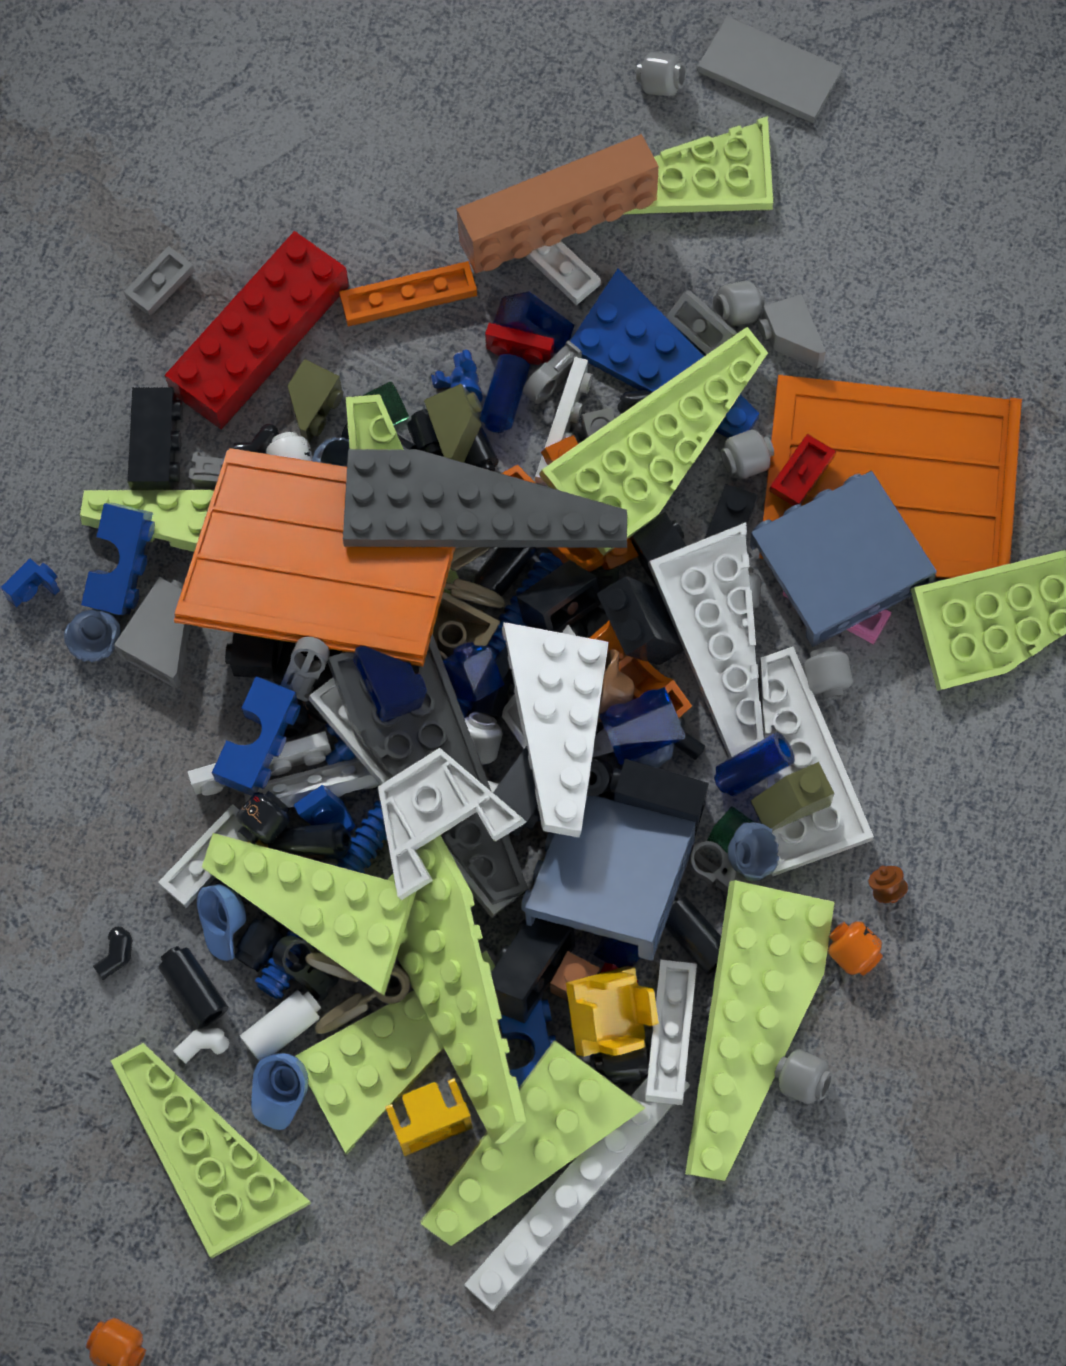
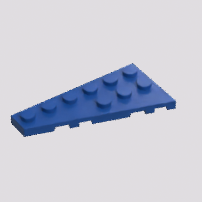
(643, 348)

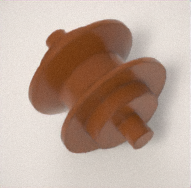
(888, 884)

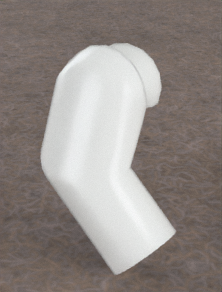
(202, 1039)

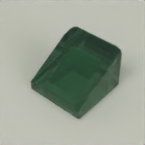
(392, 402)
(727, 825)

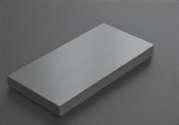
(770, 69)

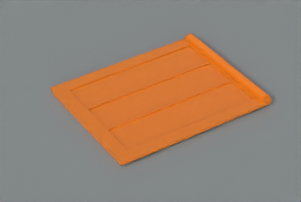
(935, 453)
(280, 570)

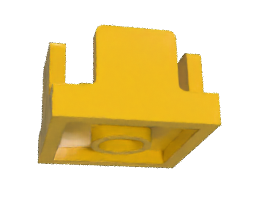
(610, 1012)
(430, 1117)

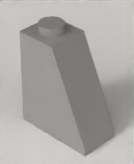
(153, 638)

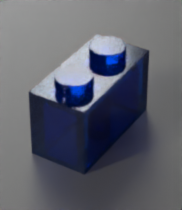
(642, 725)

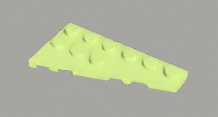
(371, 1065)

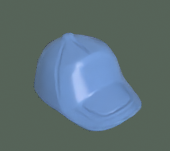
(220, 916)
(278, 1089)

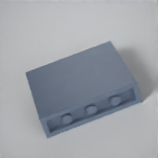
(843, 556)
(613, 876)

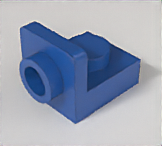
(25, 582)
(324, 808)

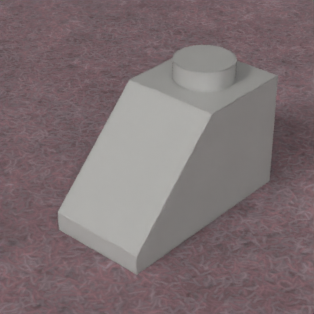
(792, 331)

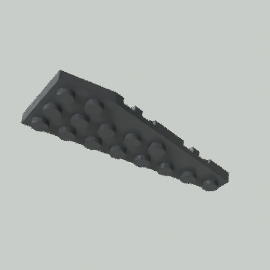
(442, 502)
(414, 736)

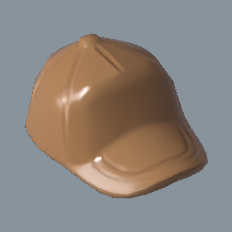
(616, 686)

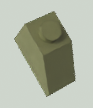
(455, 420)
(794, 797)

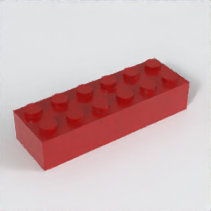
(257, 329)

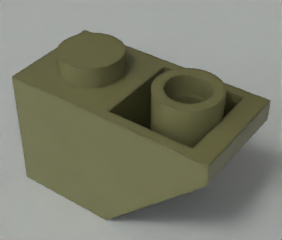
(312, 396)

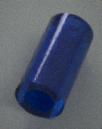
(504, 393)
(754, 764)

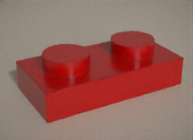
(529, 346)
(802, 470)

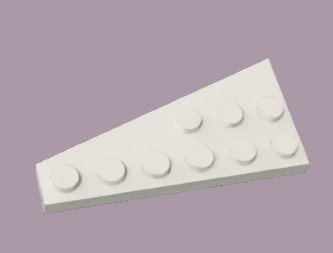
(714, 618)
(558, 707)
(794, 713)

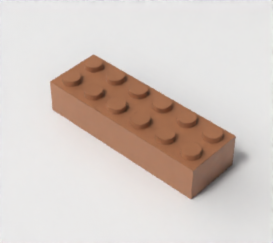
(558, 204)

